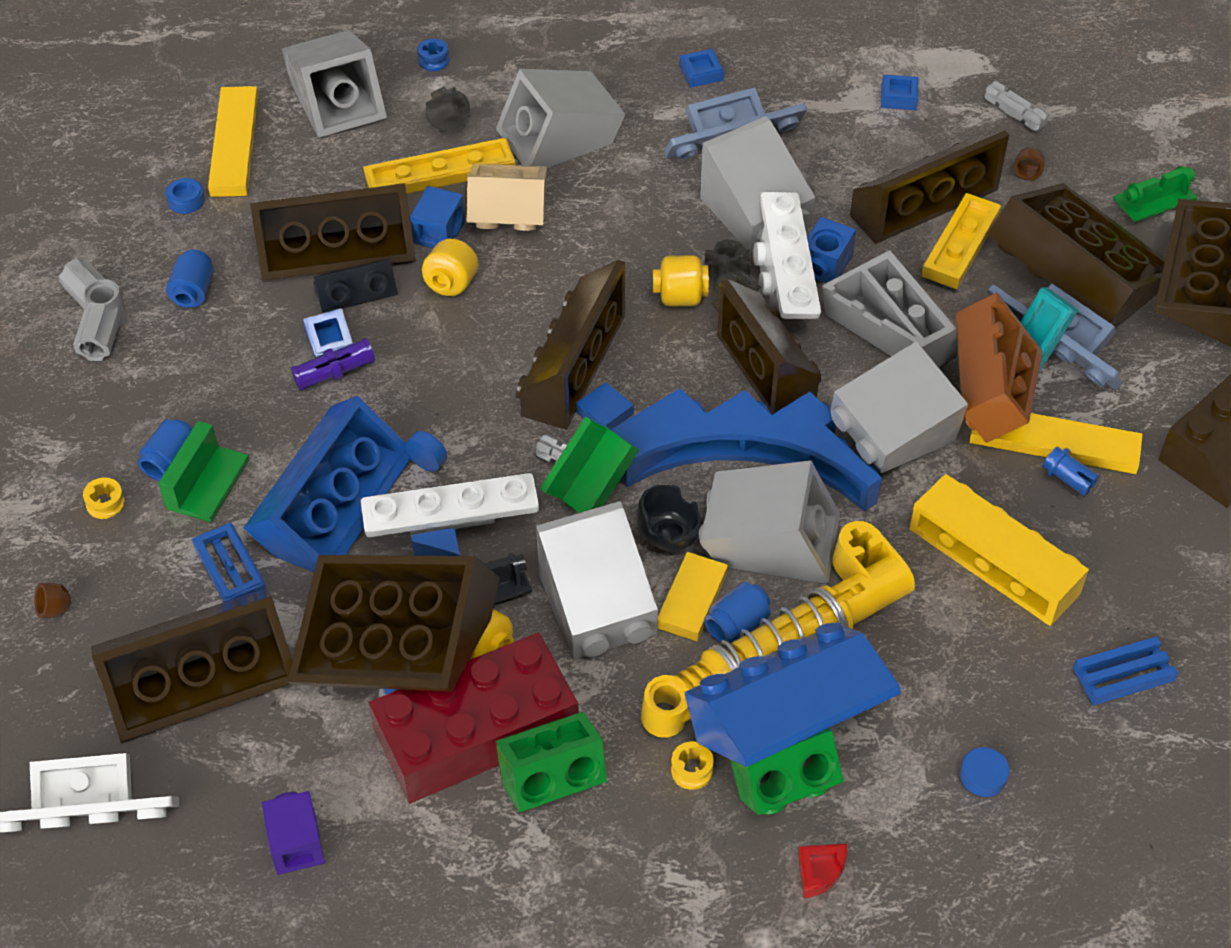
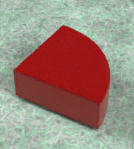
(821, 867)

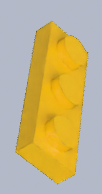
(961, 241)

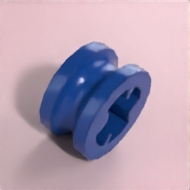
(433, 62)

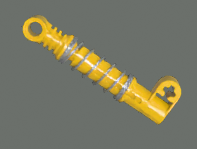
(871, 581)

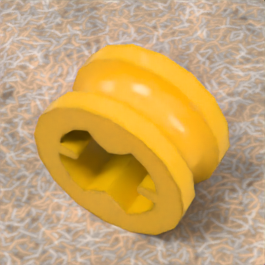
(99, 487)
(695, 779)

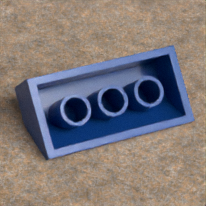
(320, 492)
(789, 694)

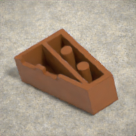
(996, 367)

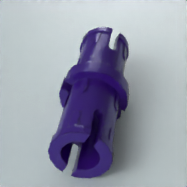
(333, 364)

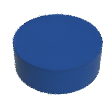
(185, 195)
(426, 451)
(984, 772)

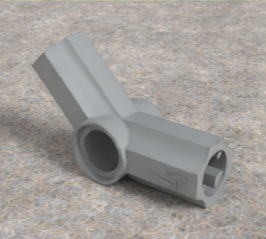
(102, 307)

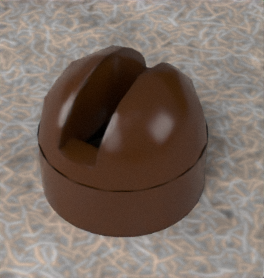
(1029, 163)
(51, 600)

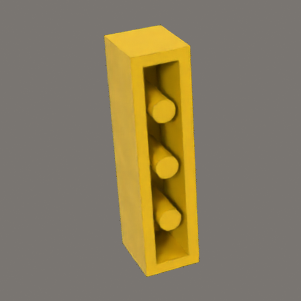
(998, 549)

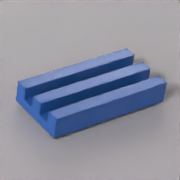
(241, 588)
(1144, 656)

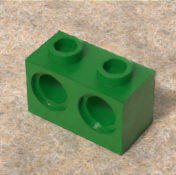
(551, 761)
(788, 777)

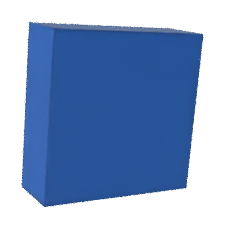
(701, 68)
(899, 92)
(605, 406)

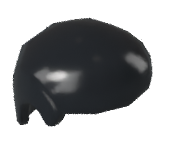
(667, 518)

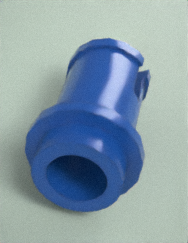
(1070, 470)

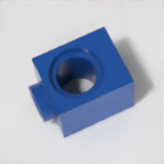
(437, 217)
(830, 249)

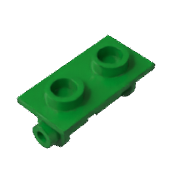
(1155, 195)

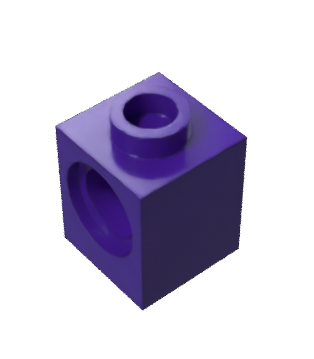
(293, 832)

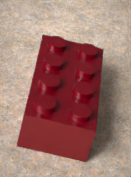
(453, 735)

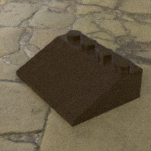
(1079, 251)
(1198, 269)
(392, 621)

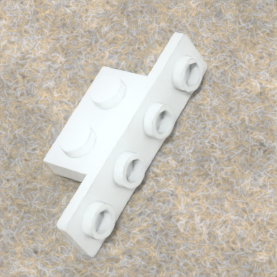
(785, 258)
(449, 506)
(80, 788)

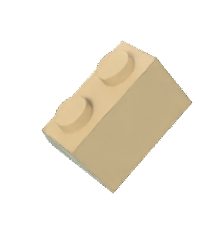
(506, 196)

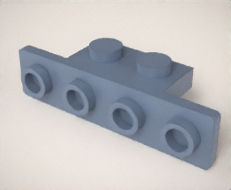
(724, 114)
(1081, 340)

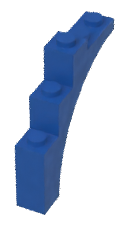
(743, 429)

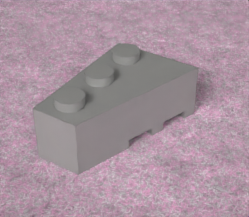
(890, 309)

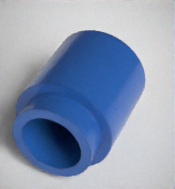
(190, 278)
(163, 447)
(737, 611)

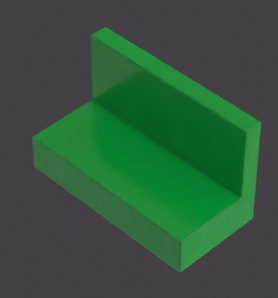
(589, 466)
(201, 475)

